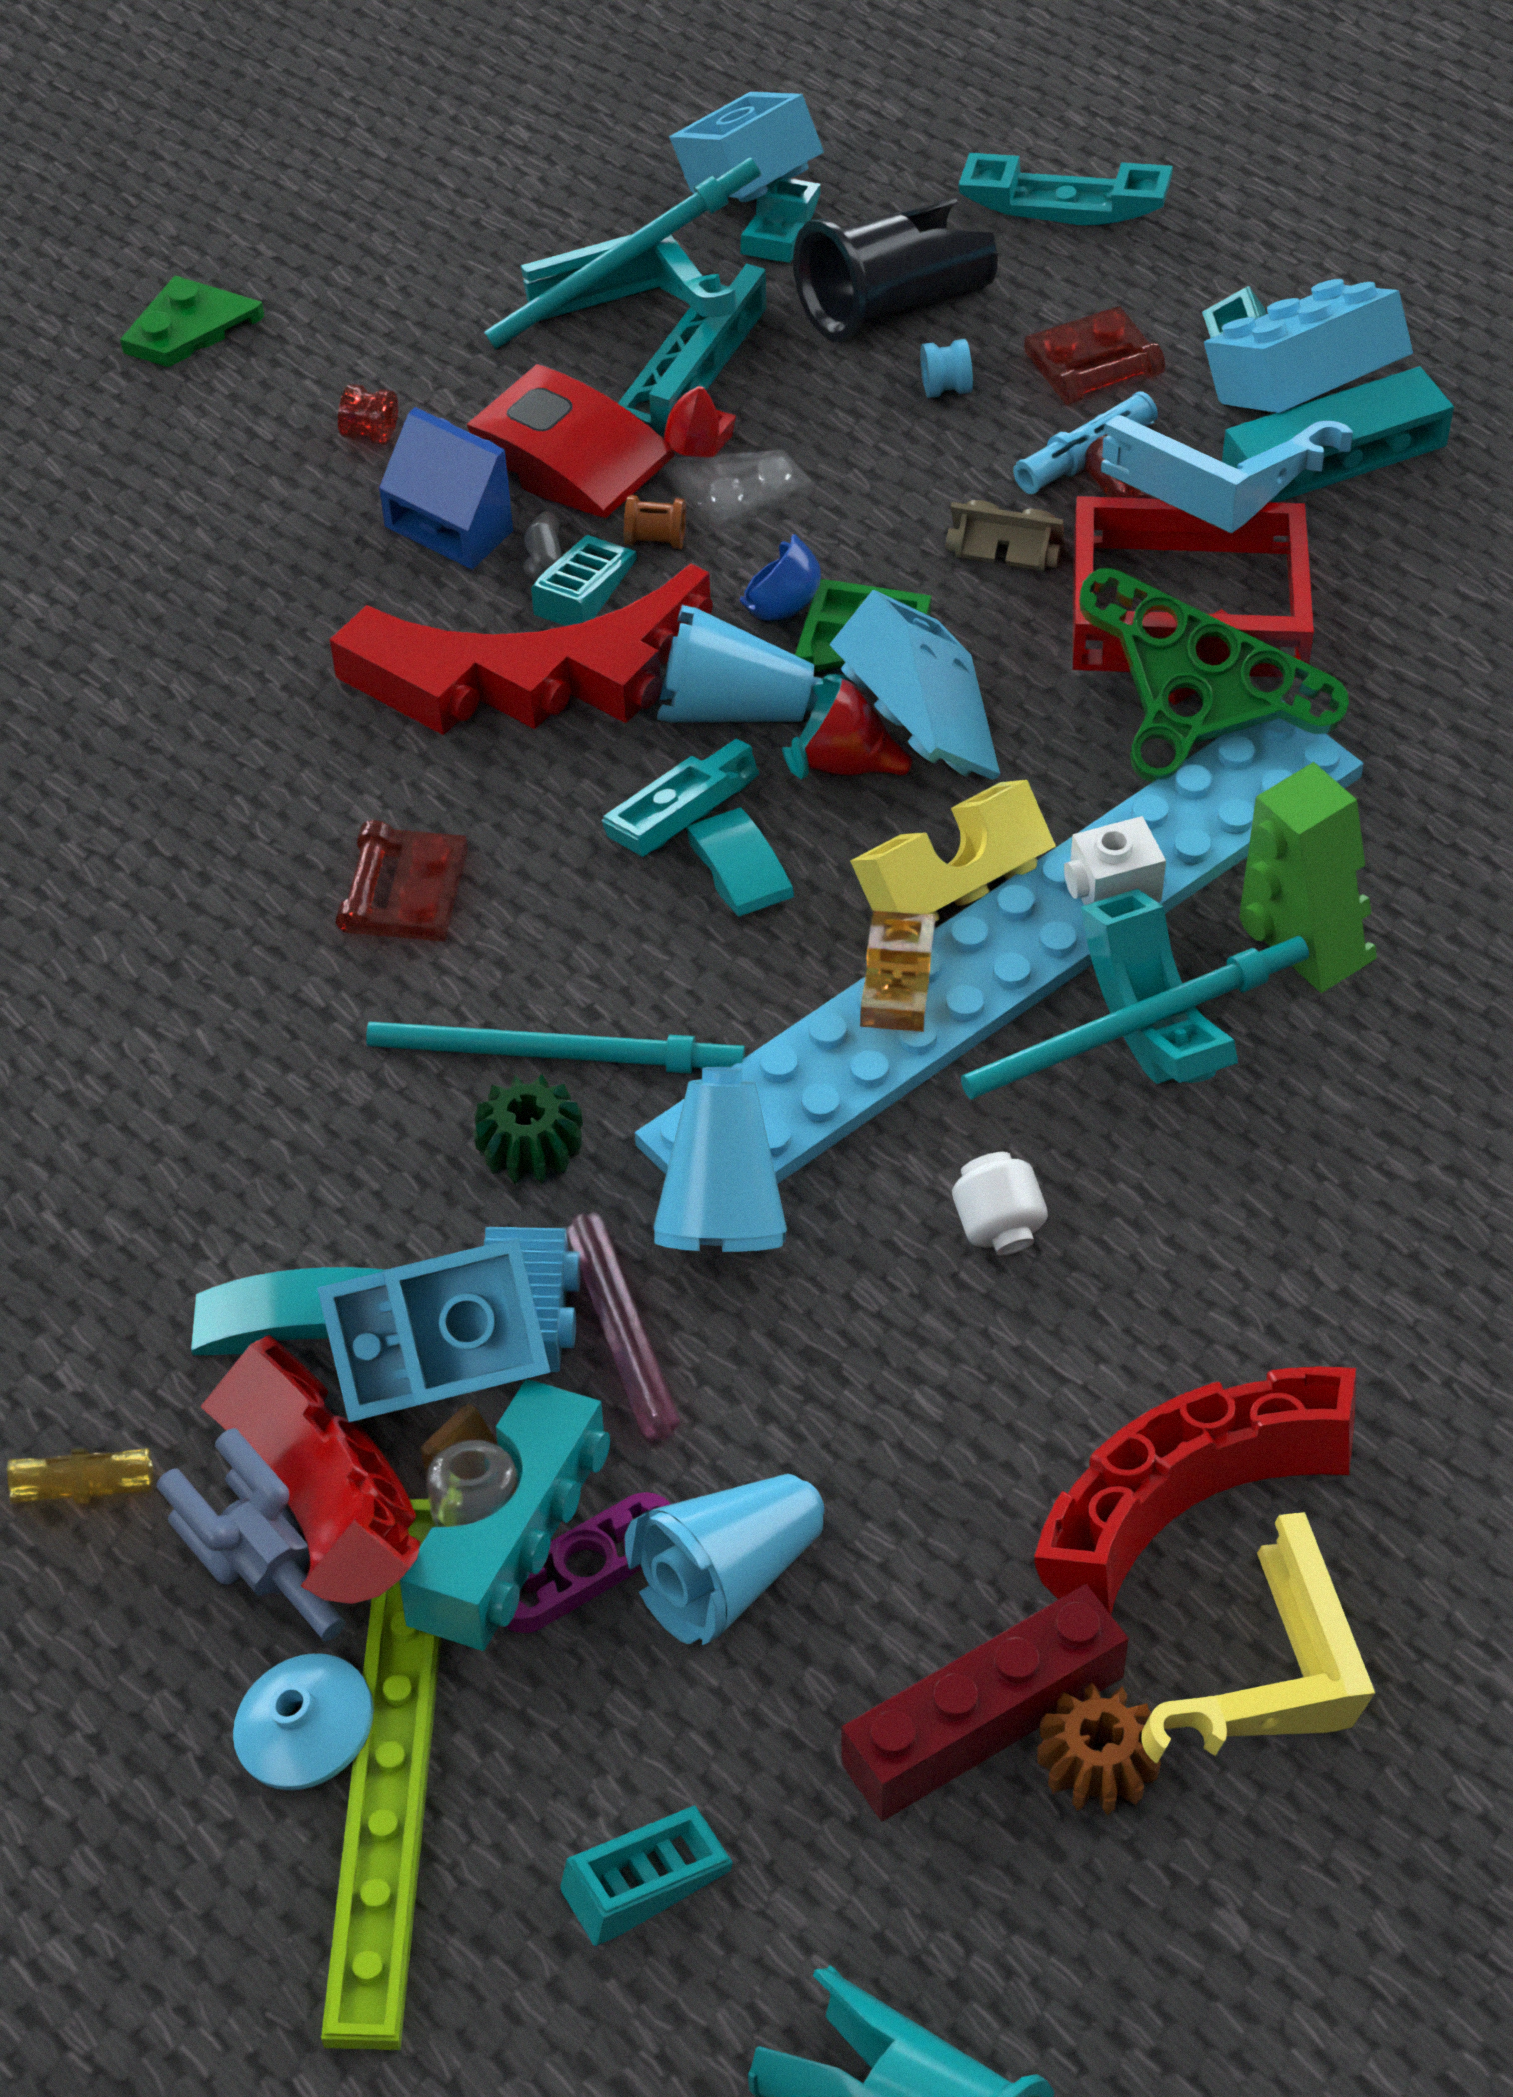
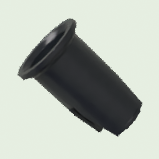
(887, 266)

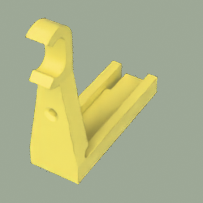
(1333, 1672)

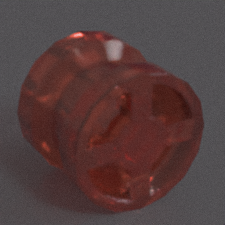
(367, 413)

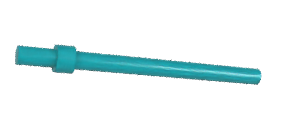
(708, 196)
(1242, 972)
(678, 1053)

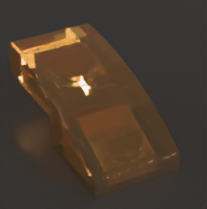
(897, 971)

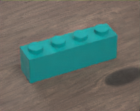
(1388, 421)

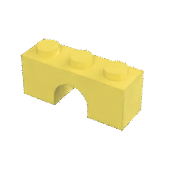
(999, 837)

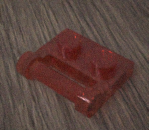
(1093, 354)
(422, 886)

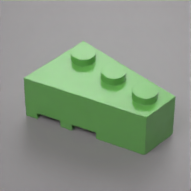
(1305, 875)

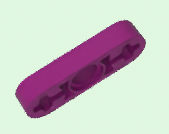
(579, 1590)

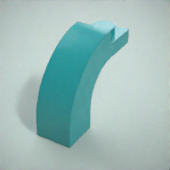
(1136, 961)

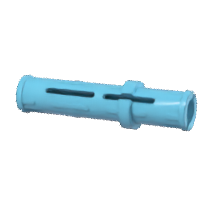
(1067, 451)

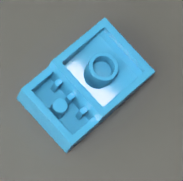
(433, 1329)

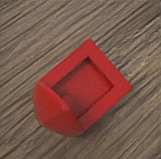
(696, 426)

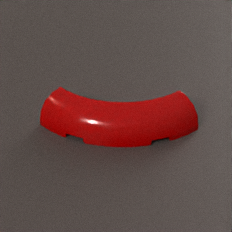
(1185, 1453)
(334, 1472)

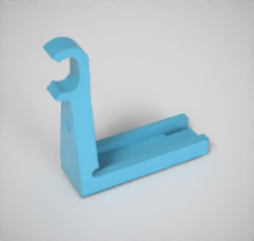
(1206, 485)

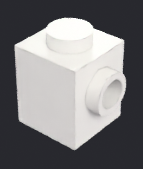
(1115, 861)

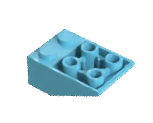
(919, 681)

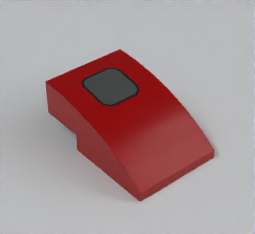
(571, 441)

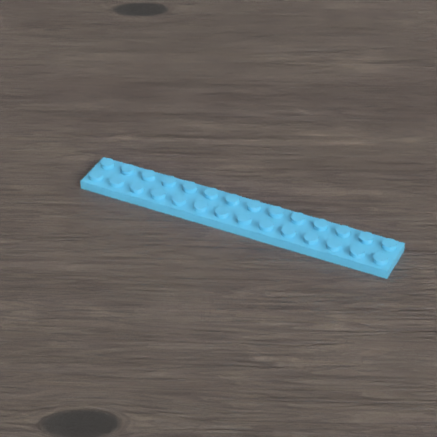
(1006, 952)

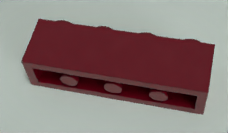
(981, 1702)

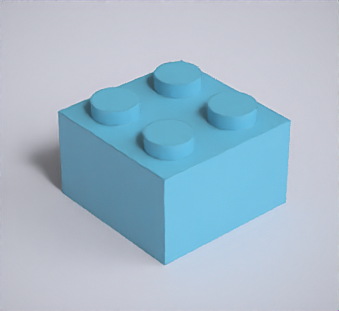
(758, 125)

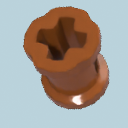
(654, 521)

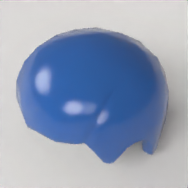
(784, 584)

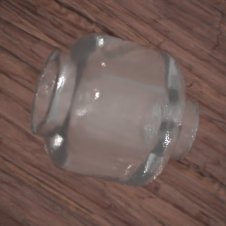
(469, 1482)

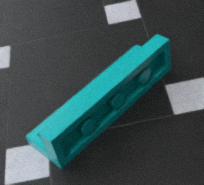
(704, 354)

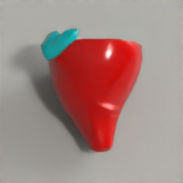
(844, 735)

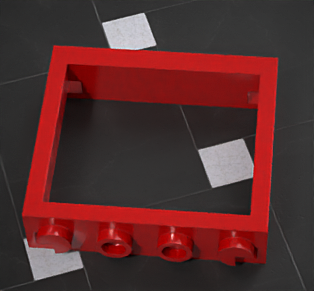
(1161, 526)

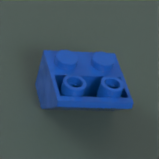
(447, 489)

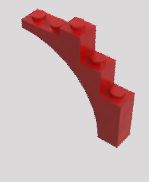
(527, 675)

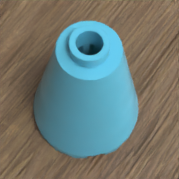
(732, 676)
(720, 1171)
(721, 1551)

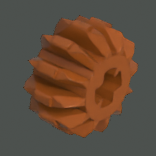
(1073, 1737)

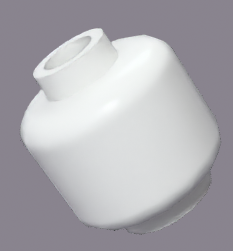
(999, 1203)

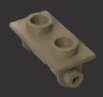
(1028, 534)

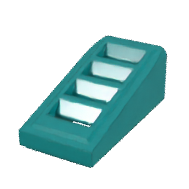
(569, 607)
(609, 1917)

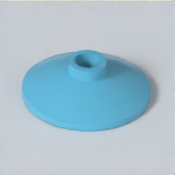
(317, 1739)

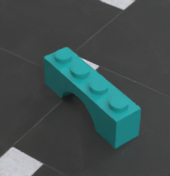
(474, 1572)

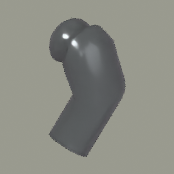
(542, 544)

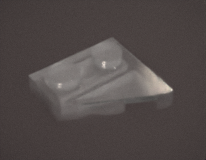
(738, 486)

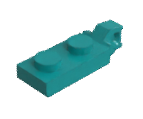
(680, 798)

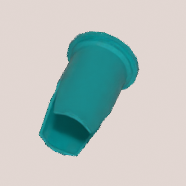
(901, 2053)

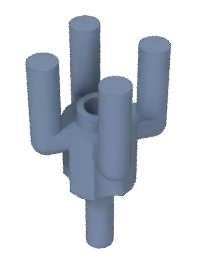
(251, 1535)

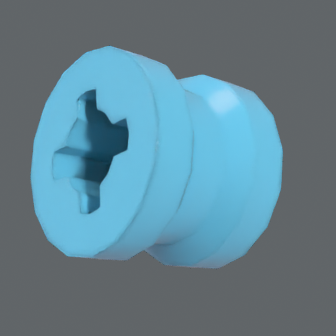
(946, 368)

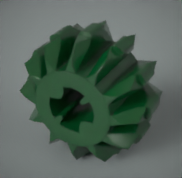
(528, 1128)

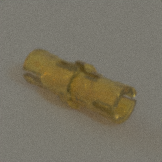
(80, 1475)

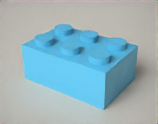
(1308, 345)

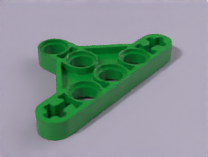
(1225, 689)

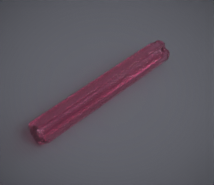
(623, 1327)

